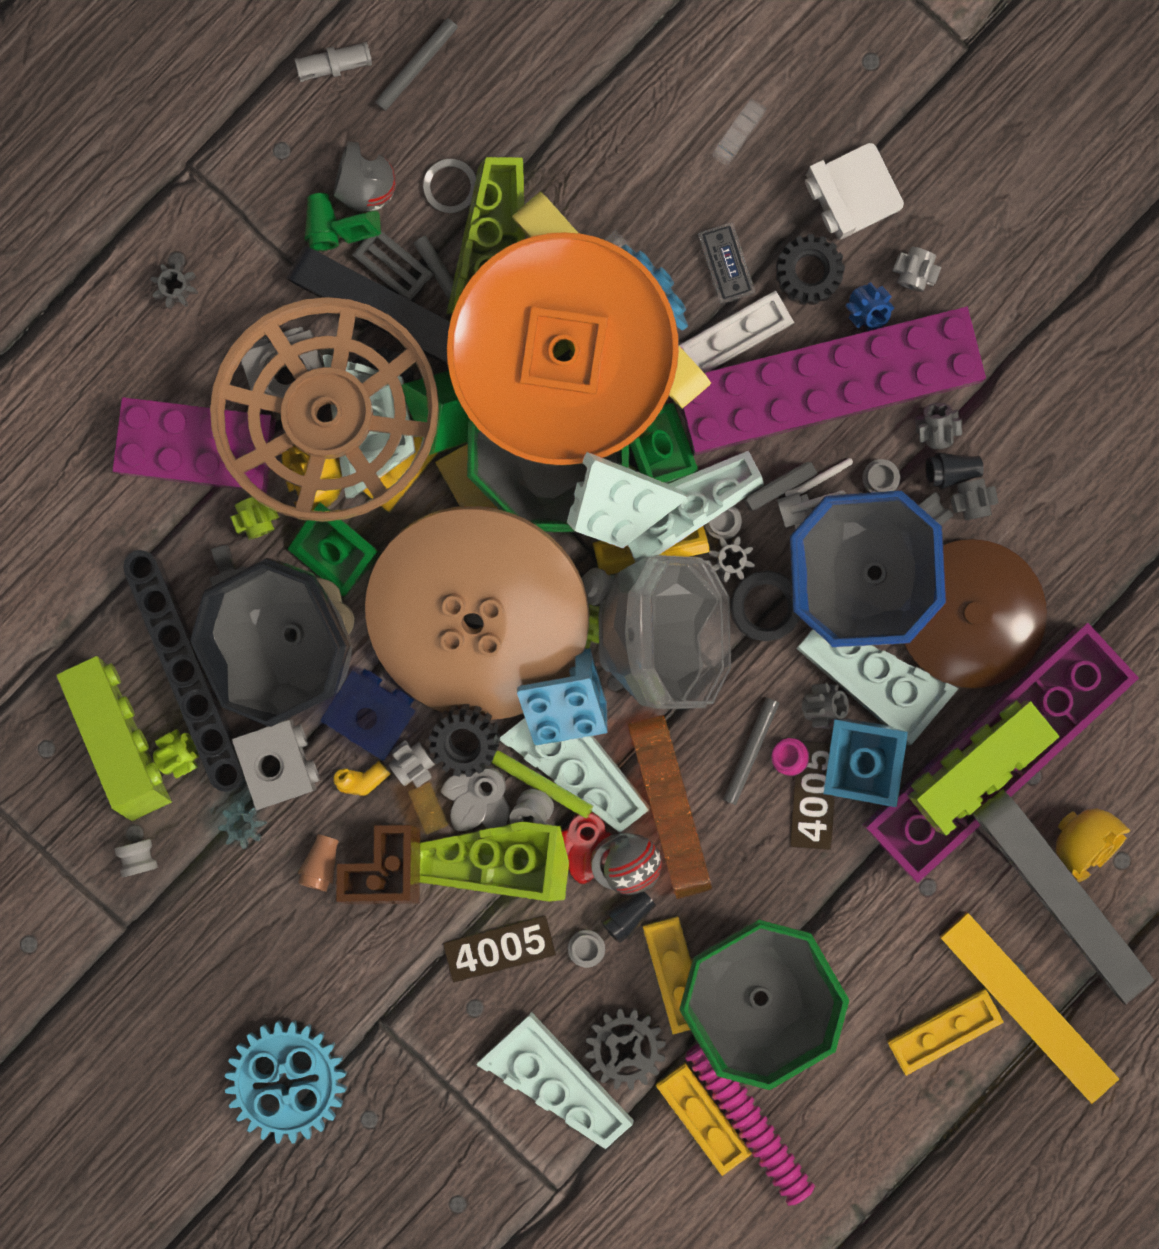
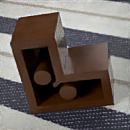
(392, 876)

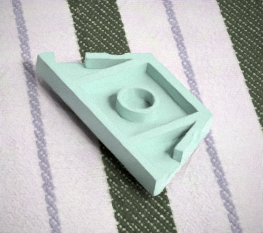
(374, 443)
(619, 502)

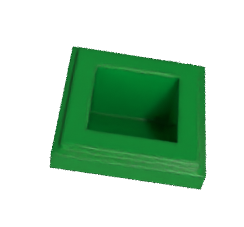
(358, 226)

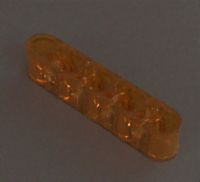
(670, 806)

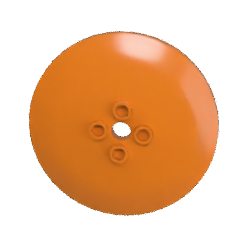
(550, 293)

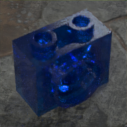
(392, 712)

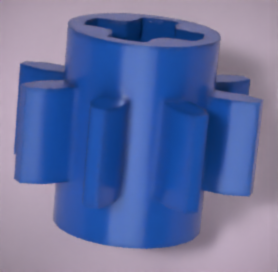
(870, 306)

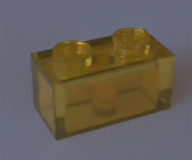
(428, 808)

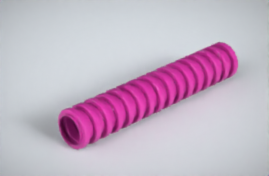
(754, 1129)

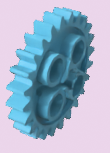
(291, 1115)

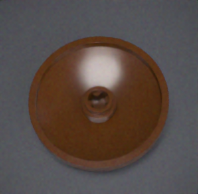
(989, 617)

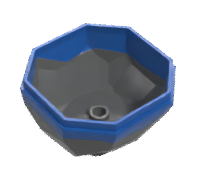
(833, 566)

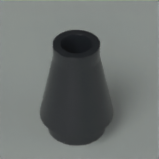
(951, 469)
(627, 916)

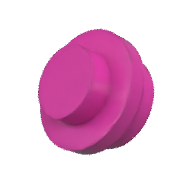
(790, 756)

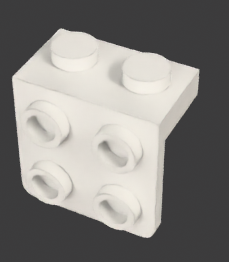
(853, 191)

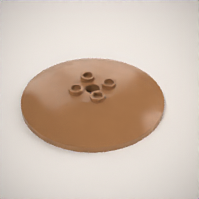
(484, 566)

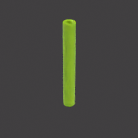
(543, 784)

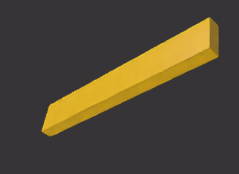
(1029, 1008)

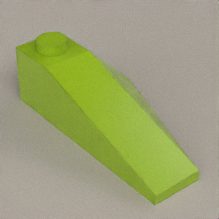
(504, 860)

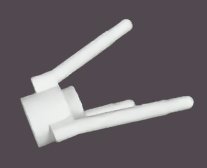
(796, 507)

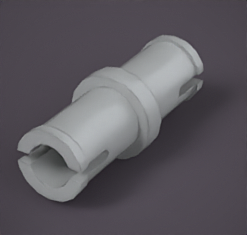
(333, 61)

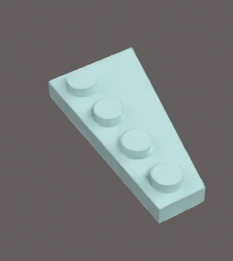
(708, 495)
(881, 683)
(585, 771)
(548, 1073)

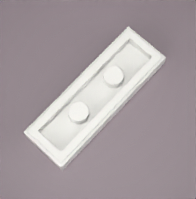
(738, 333)

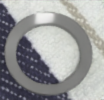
(435, 168)

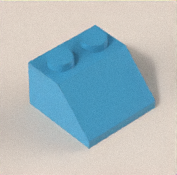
(865, 762)

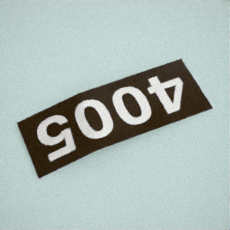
(811, 808)
(499, 949)

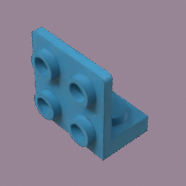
(566, 706)

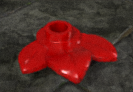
(580, 847)

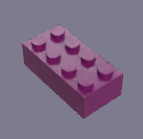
(179, 444)

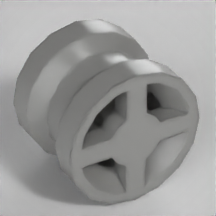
(532, 807)
(136, 858)

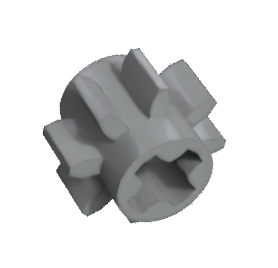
(916, 269)
(733, 549)
(411, 764)

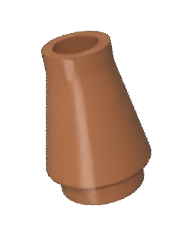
(319, 864)

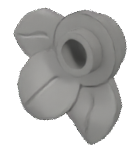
(475, 805)

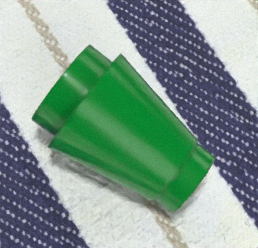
(318, 223)

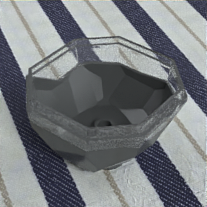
(667, 632)

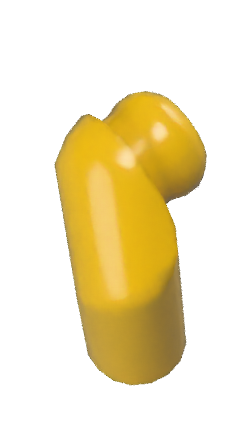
(359, 782)

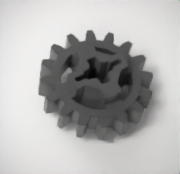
(638, 1058)

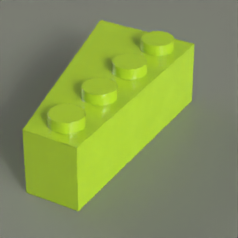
(489, 223)
(113, 739)
(982, 765)

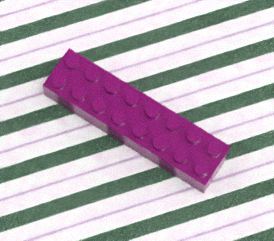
(834, 381)
(1069, 691)

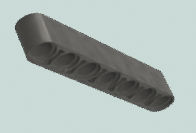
(1063, 896)

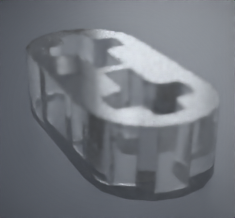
(739, 132)

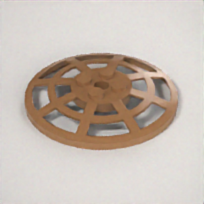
(312, 391)

